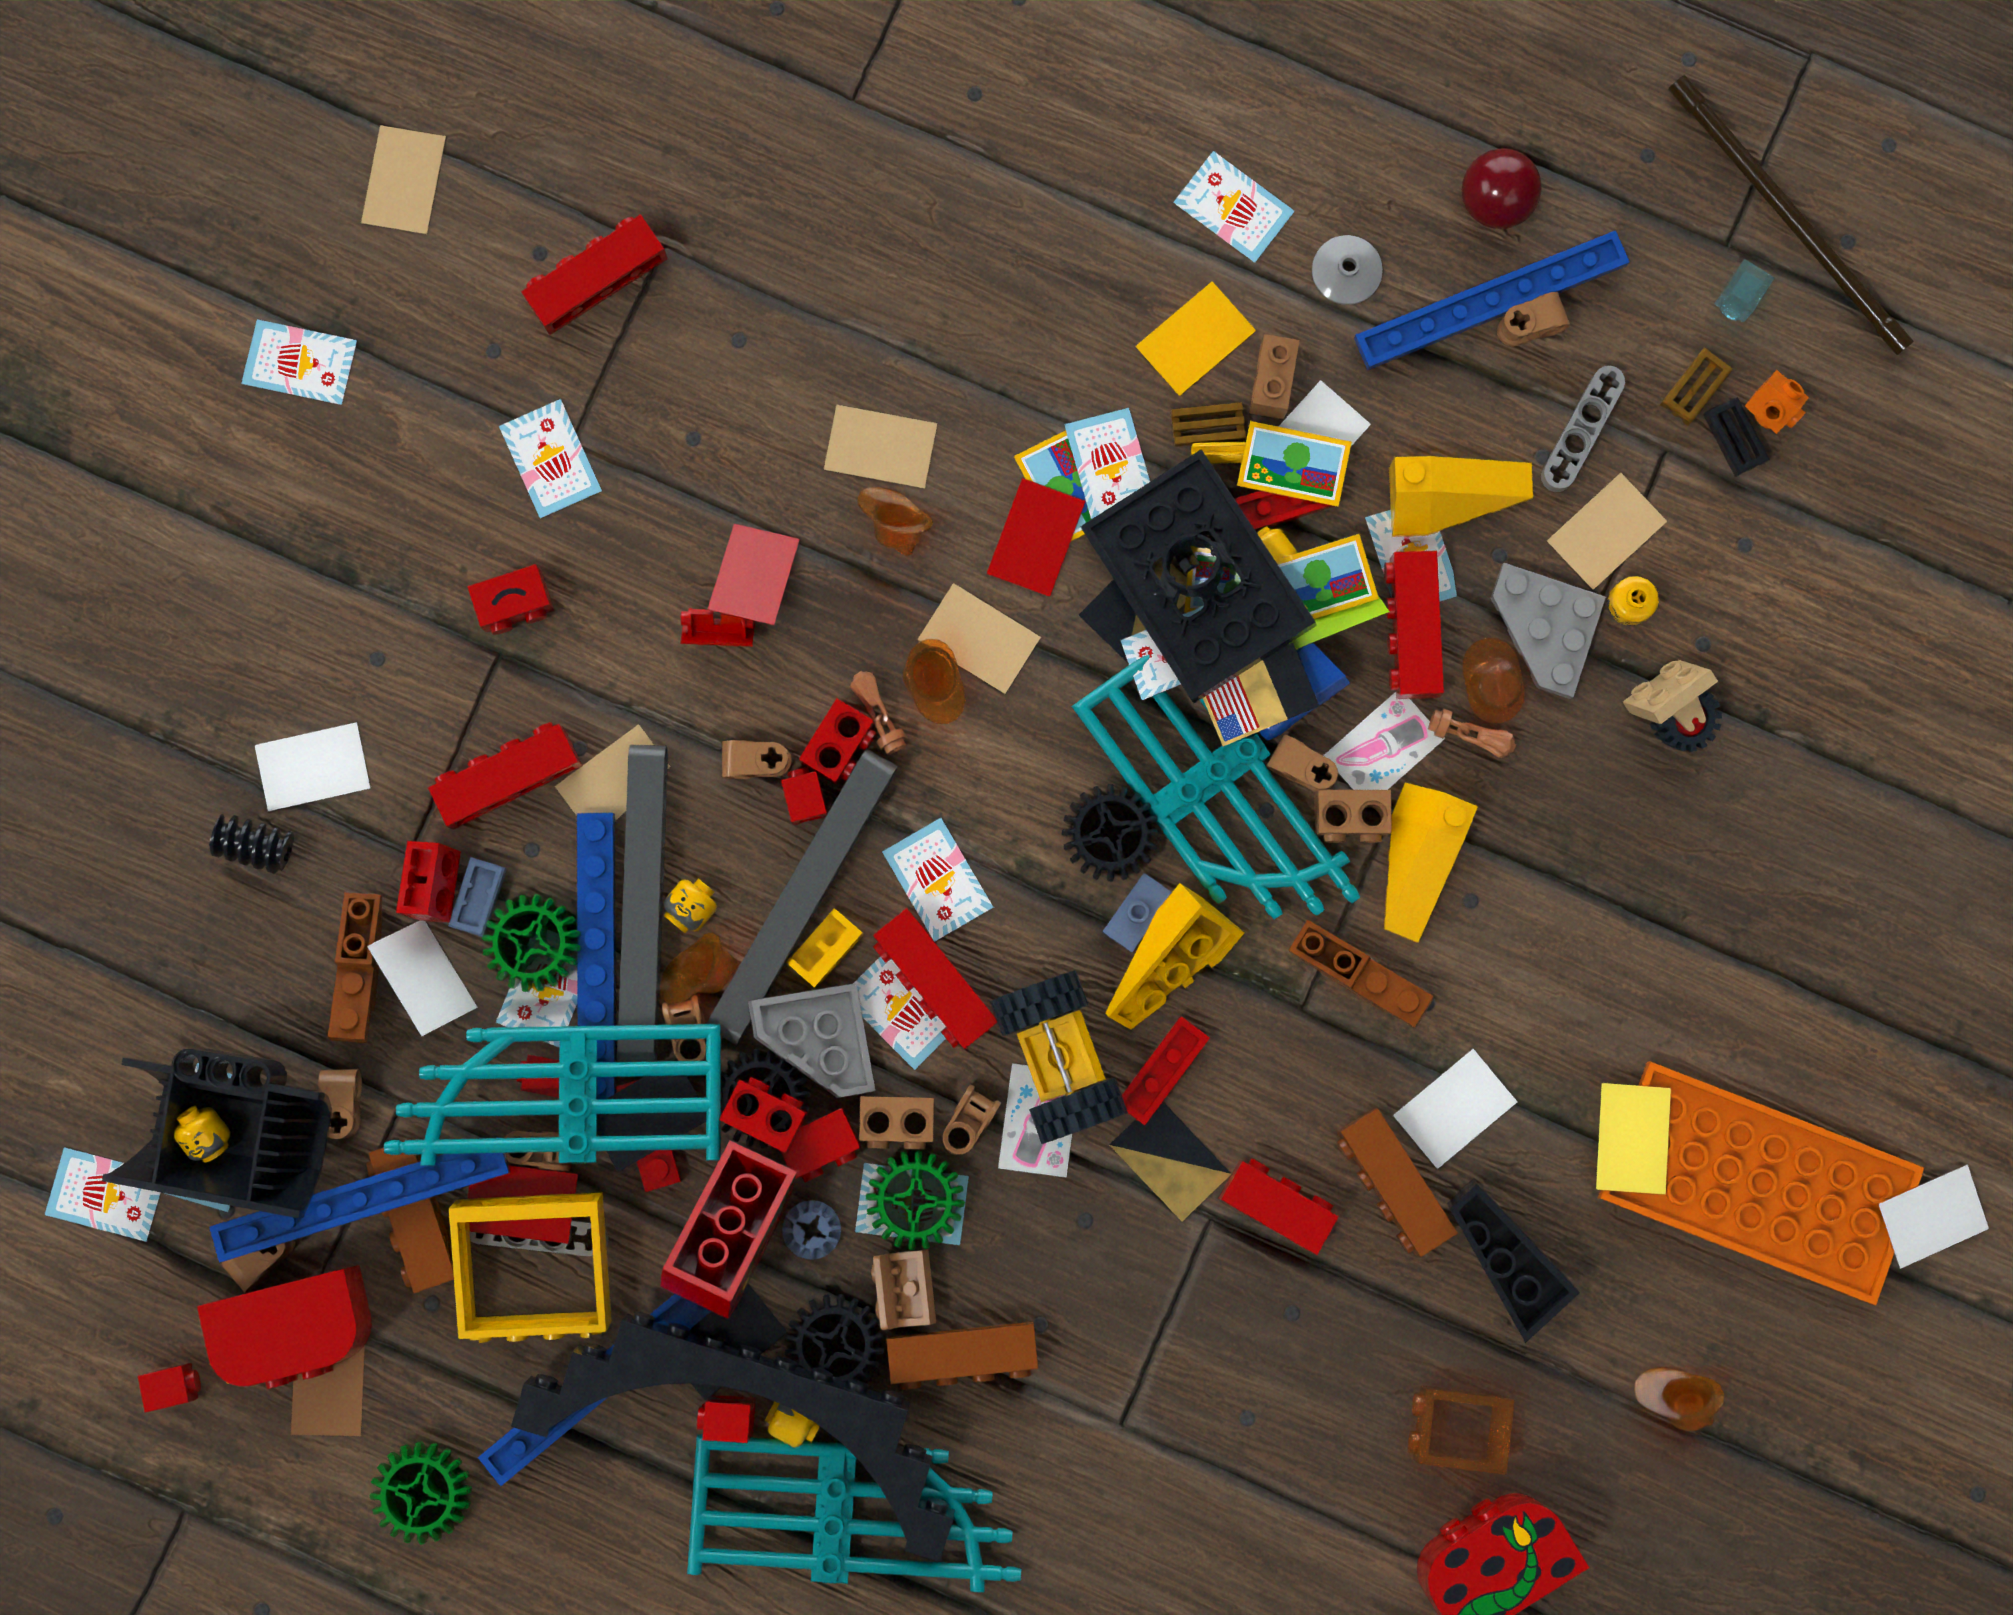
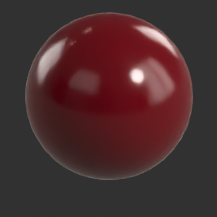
(1501, 188)

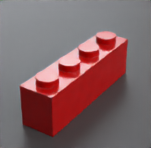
(594, 274)
(1415, 625)
(505, 775)
(935, 979)

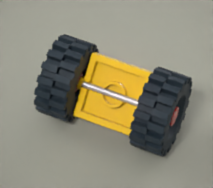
(1059, 1056)

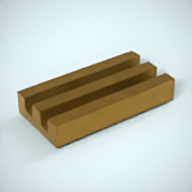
(1678, 409)
(1202, 411)

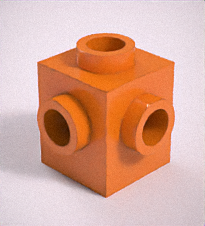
(1778, 402)

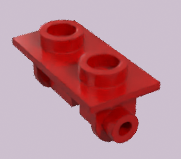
(704, 629)

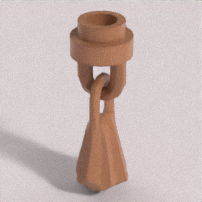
(866, 689)
(1497, 742)

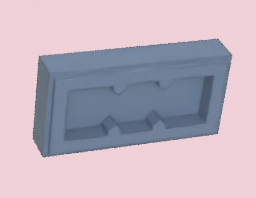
(477, 897)
(1136, 912)

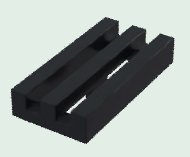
(1724, 443)

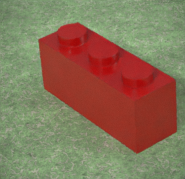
(1279, 1205)

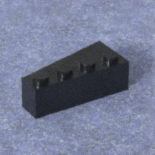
(1518, 1269)

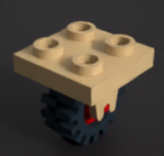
(1678, 705)

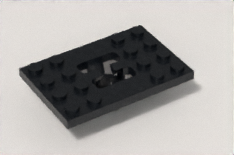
(1232, 627)

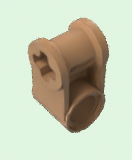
(1537, 317)
(747, 759)
(1296, 761)
(696, 1016)
(344, 1093)
(970, 1118)
(542, 1160)
(256, 1266)

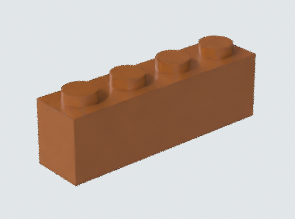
(1396, 1182)
(417, 1230)
(962, 1353)

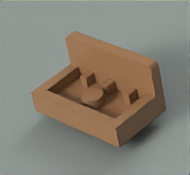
(903, 1289)

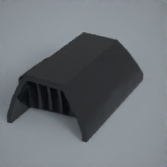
(273, 1138)

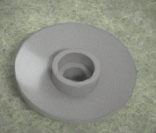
(1336, 282)

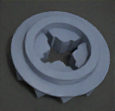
(828, 1224)

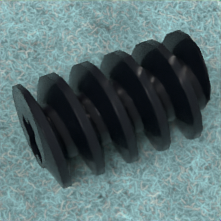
(251, 845)

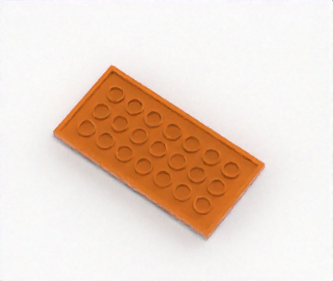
(1773, 1187)

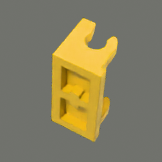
(825, 948)

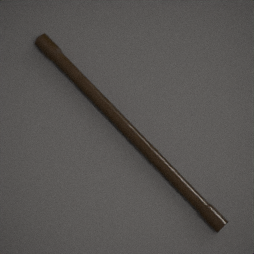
(1696, 105)

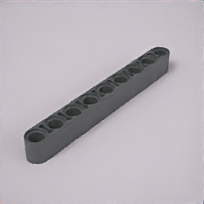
(803, 894)
(643, 897)

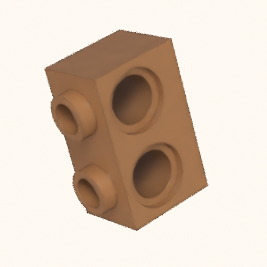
(1274, 376)
(1351, 805)
(896, 1110)

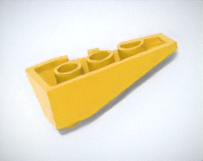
(1449, 491)
(1423, 847)
(1176, 946)

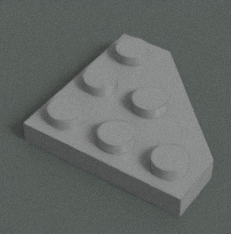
(1548, 625)
(818, 1035)

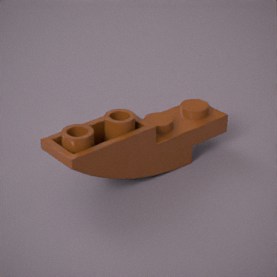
(356, 968)
(1361, 974)

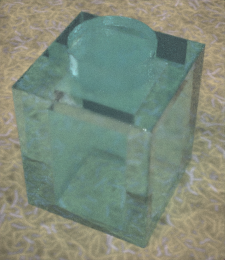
(1743, 291)

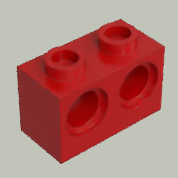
(829, 738)
(428, 881)
(760, 1123)
(727, 1418)

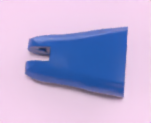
(1325, 681)

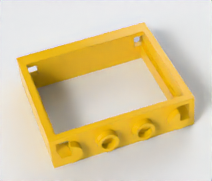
(521, 1208)

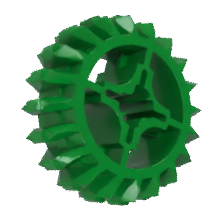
(526, 958)
(913, 1225)
(403, 1489)

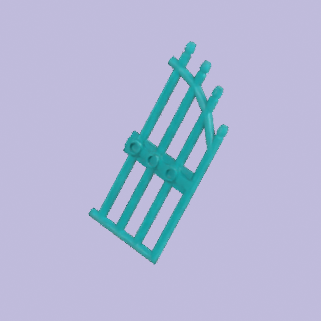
(1199, 784)
(577, 1094)
(833, 1517)

